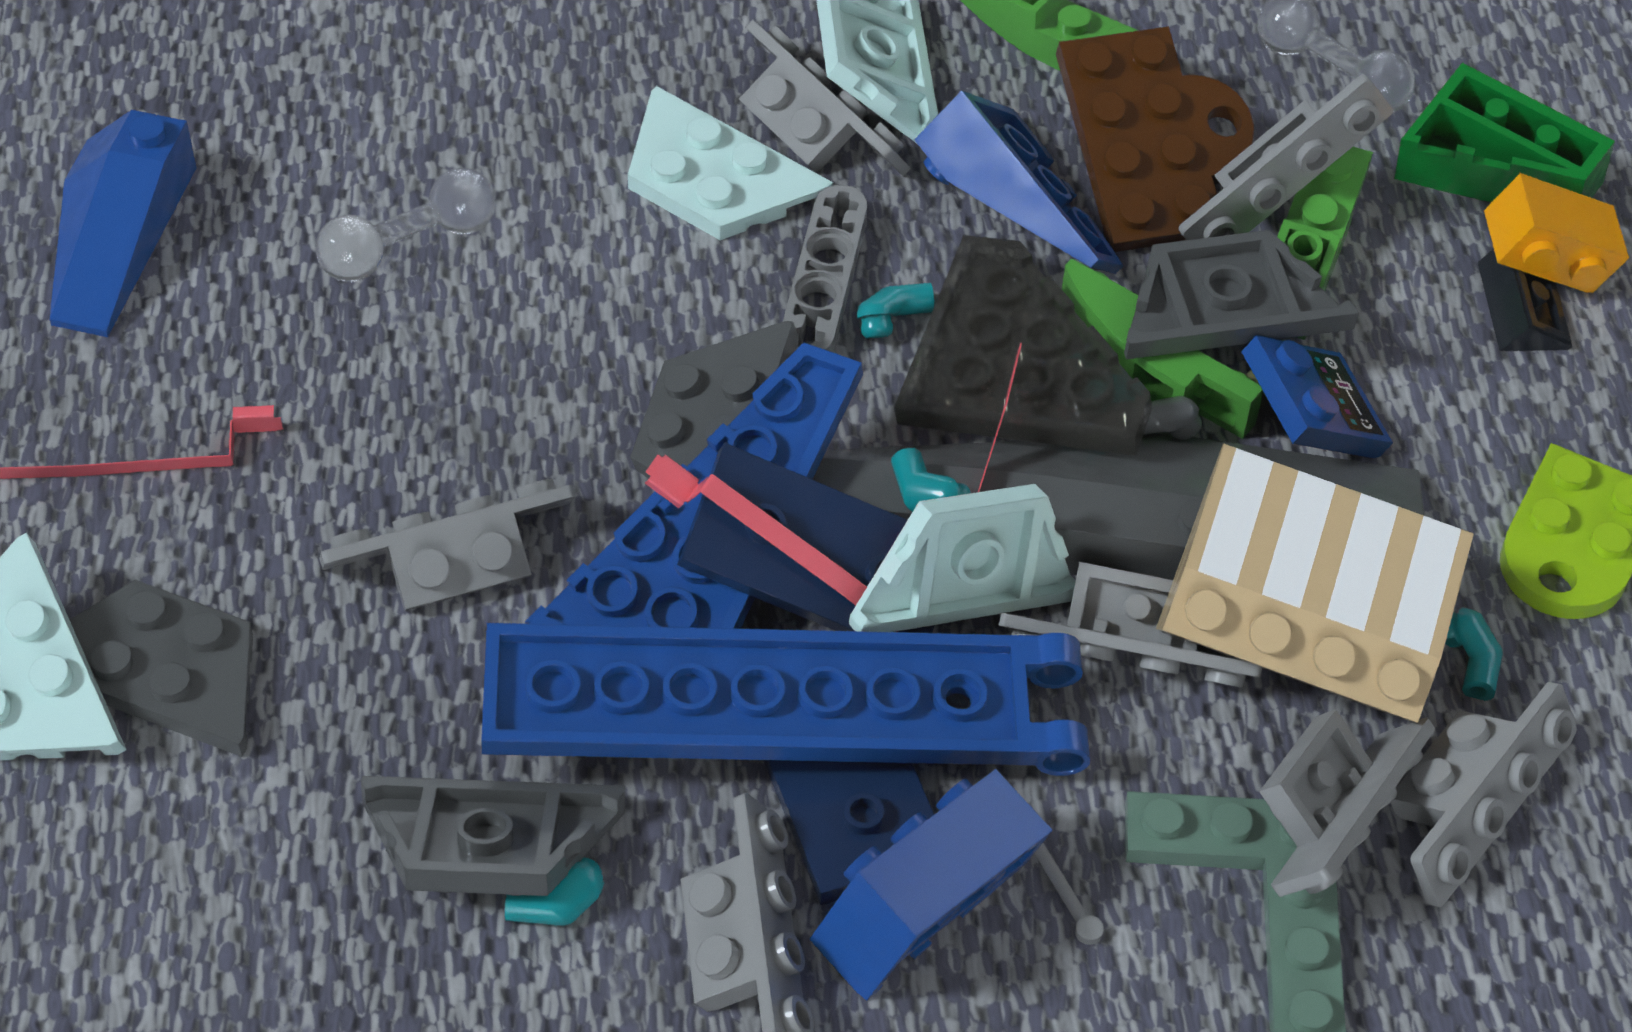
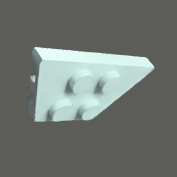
(880, 58)
(713, 171)
(968, 562)
(45, 680)

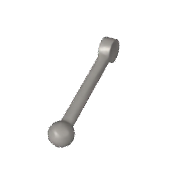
(1088, 927)

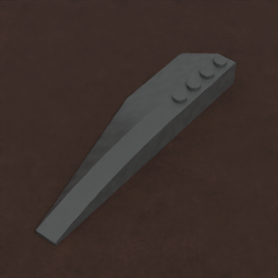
(1106, 504)

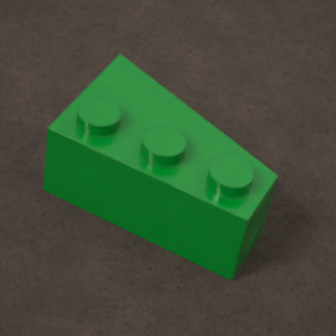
(1487, 133)

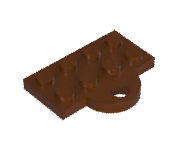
(1148, 132)

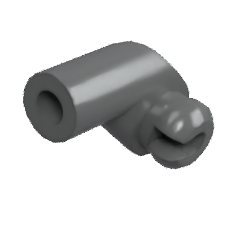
(1175, 416)

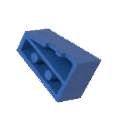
(927, 879)

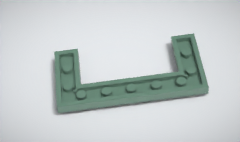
(1299, 927)

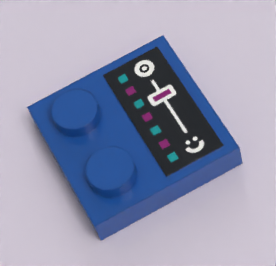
(1316, 397)

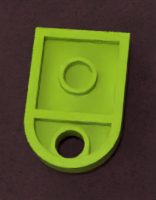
(1572, 527)

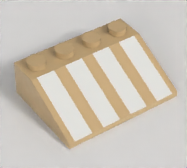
(1318, 583)

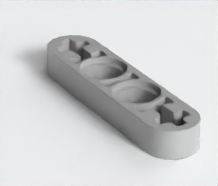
(823, 277)

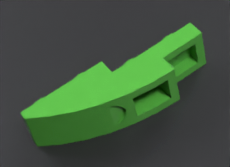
(1041, 24)
(1324, 213)
(1220, 392)

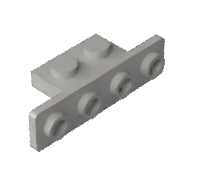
(805, 113)
(1287, 160)
(453, 553)
(1122, 612)
(1475, 784)
(1331, 793)
(744, 925)

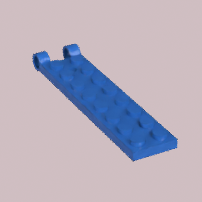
(777, 695)

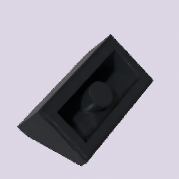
(1523, 308)

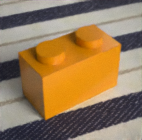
(1556, 234)

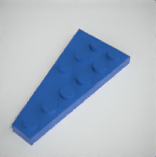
(638, 572)

